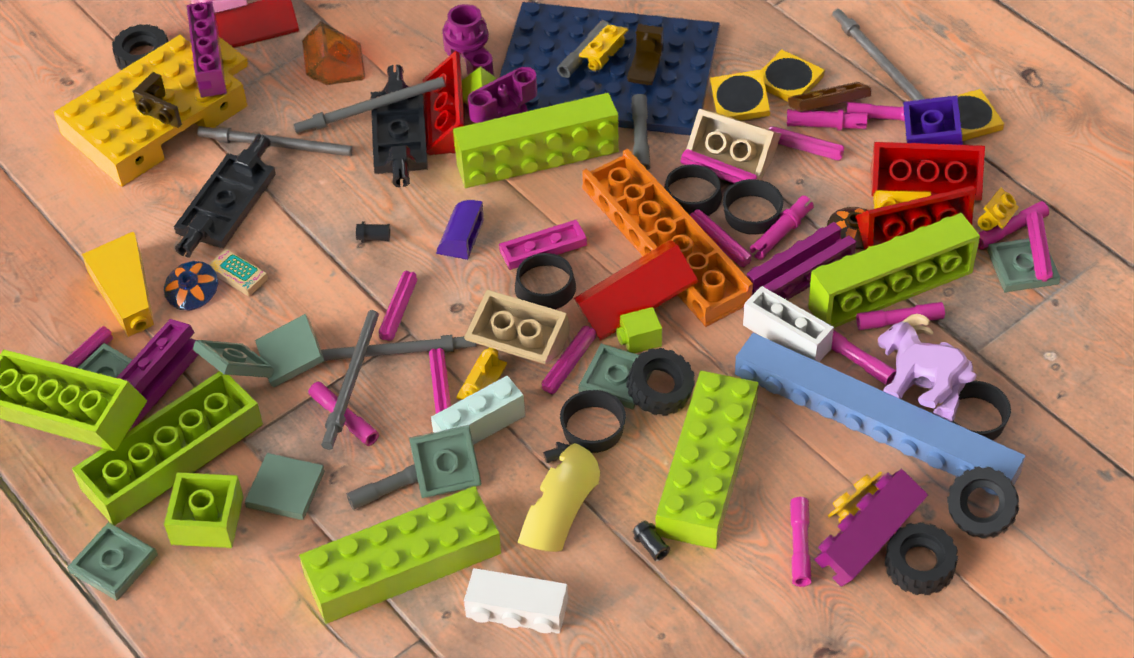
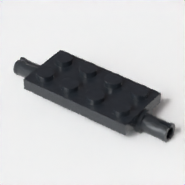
(399, 132)
(225, 199)

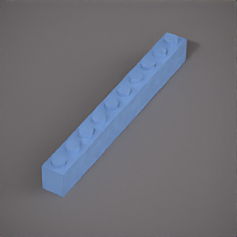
(872, 411)

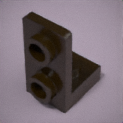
(647, 55)
(149, 101)

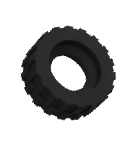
(135, 37)
(664, 361)
(975, 479)
(921, 536)

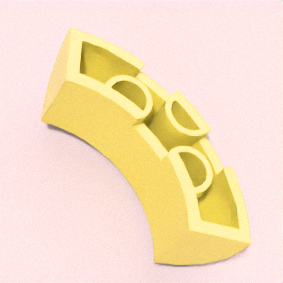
(563, 494)

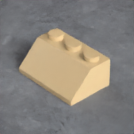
(733, 142)
(519, 327)

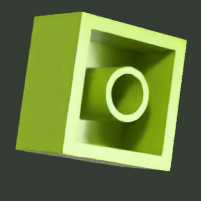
(204, 510)

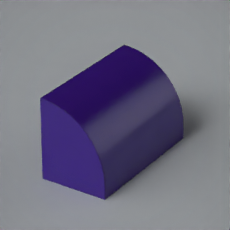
(462, 230)

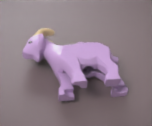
(927, 366)

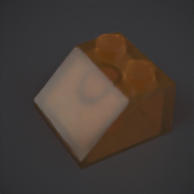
(332, 56)

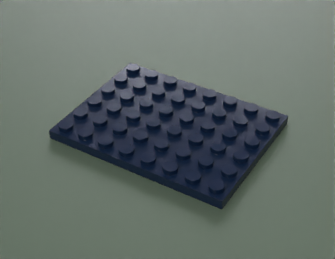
(551, 32)

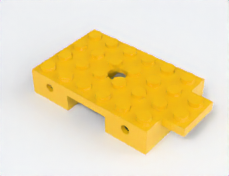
(124, 140)

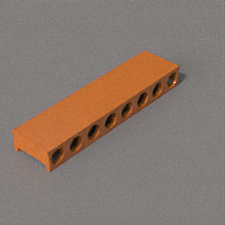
(651, 218)

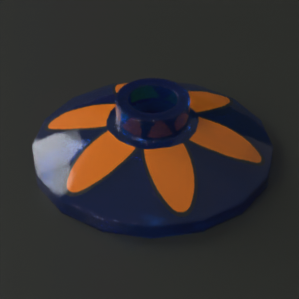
(194, 293)

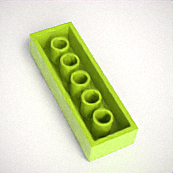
(536, 140)
(893, 270)
(67, 400)
(169, 442)
(707, 460)
(400, 554)

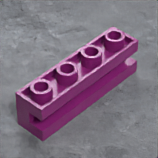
(206, 49)
(791, 270)
(160, 363)
(871, 526)

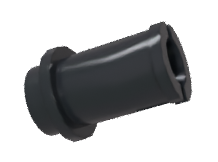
(372, 232)
(649, 538)

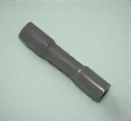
(573, 60)
(640, 117)
(373, 491)

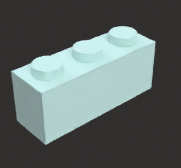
(484, 411)

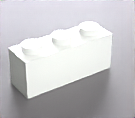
(787, 324)
(516, 601)

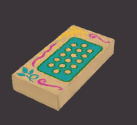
(238, 272)

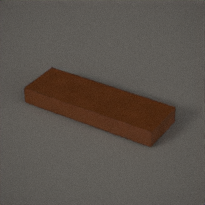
(829, 96)

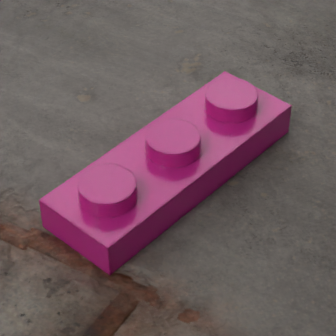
(550, 240)

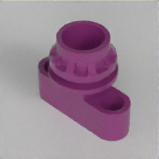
(468, 33)
(503, 96)

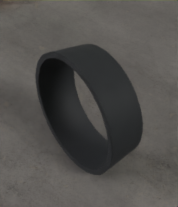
(692, 170)
(756, 188)
(551, 300)
(993, 395)
(599, 399)

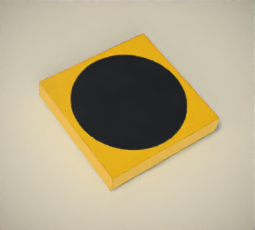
(790, 75)
(741, 95)
(977, 115)

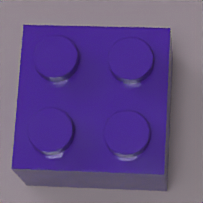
(933, 121)

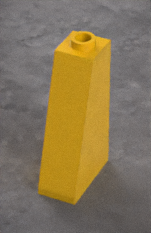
(122, 281)

